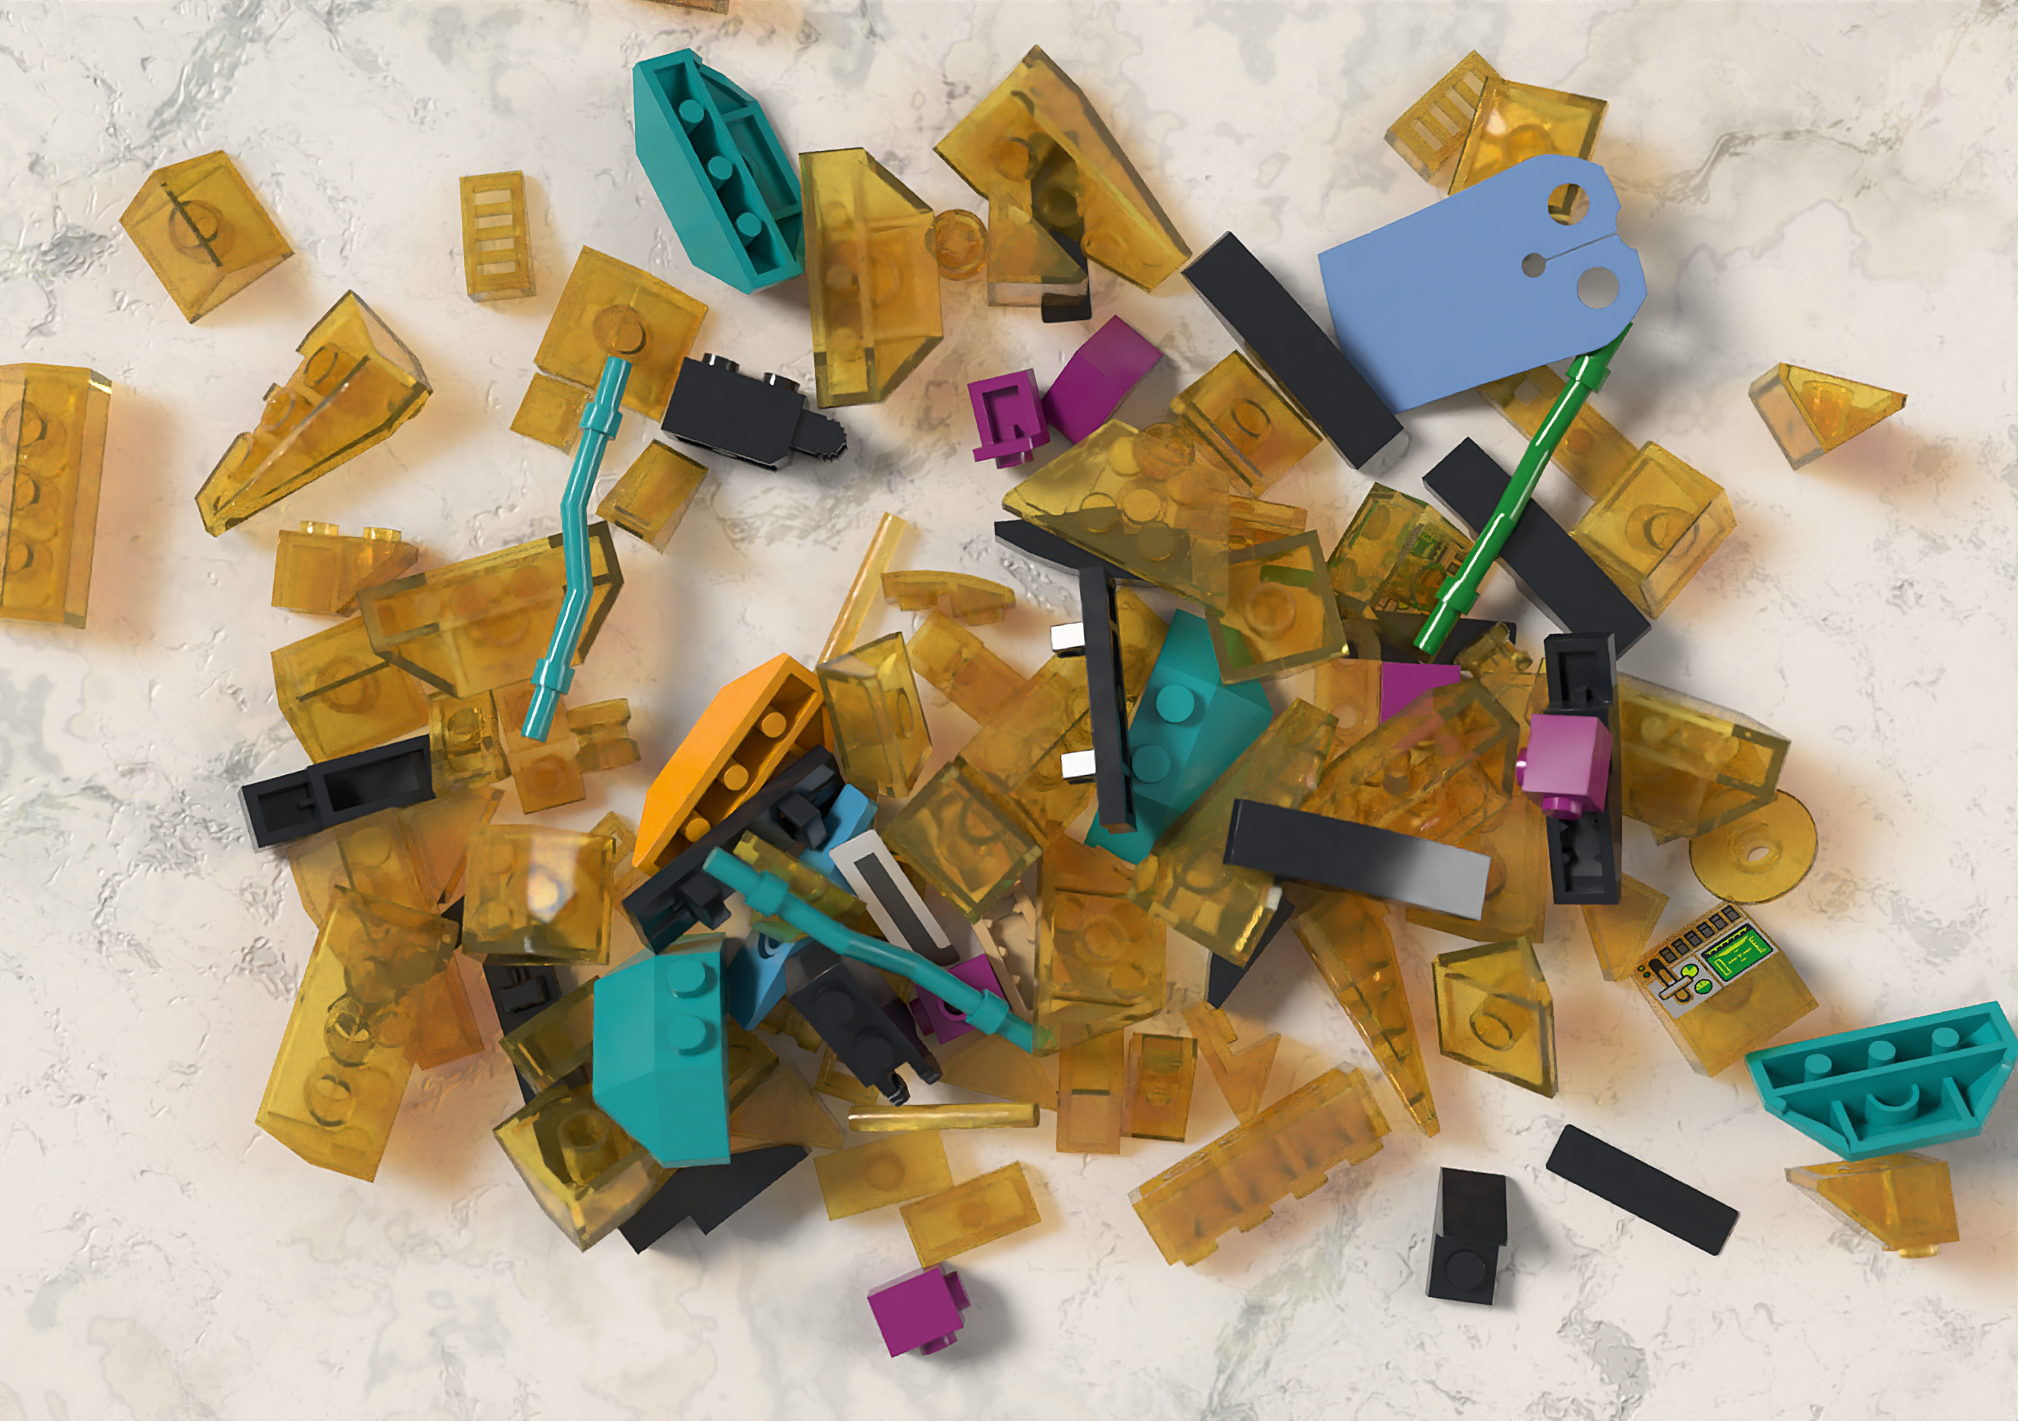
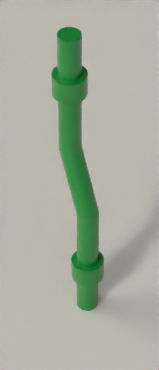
(1458, 593)

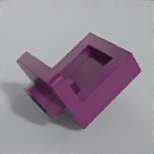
(1008, 418)

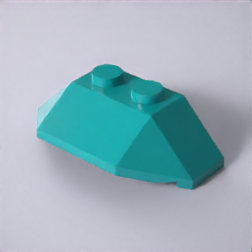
(718, 172)
(1182, 735)
(667, 1050)
(1891, 1082)

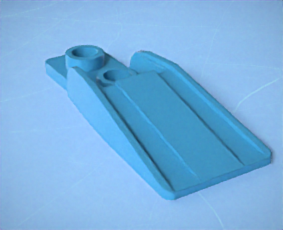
(758, 969)

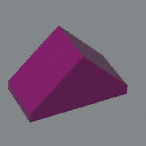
(1098, 380)

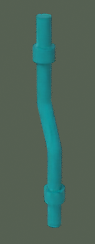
(553, 674)
(771, 896)

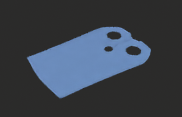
(1445, 293)

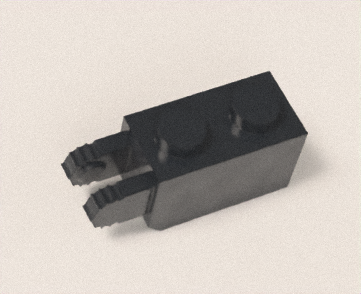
(748, 417)
(858, 1019)

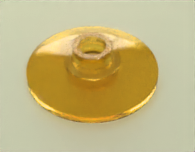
(1723, 854)

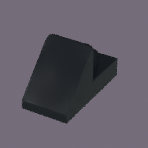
(1467, 1235)

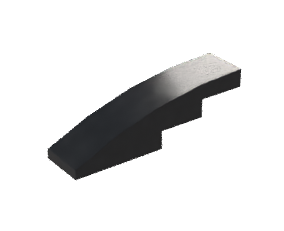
(1291, 350)
(1538, 553)
(1586, 850)
(1356, 859)

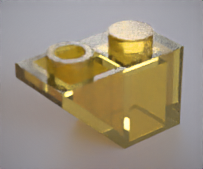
(322, 570)

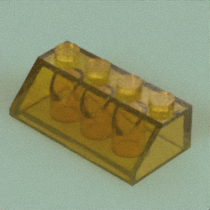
(49, 490)
(356, 1031)
(1256, 1165)

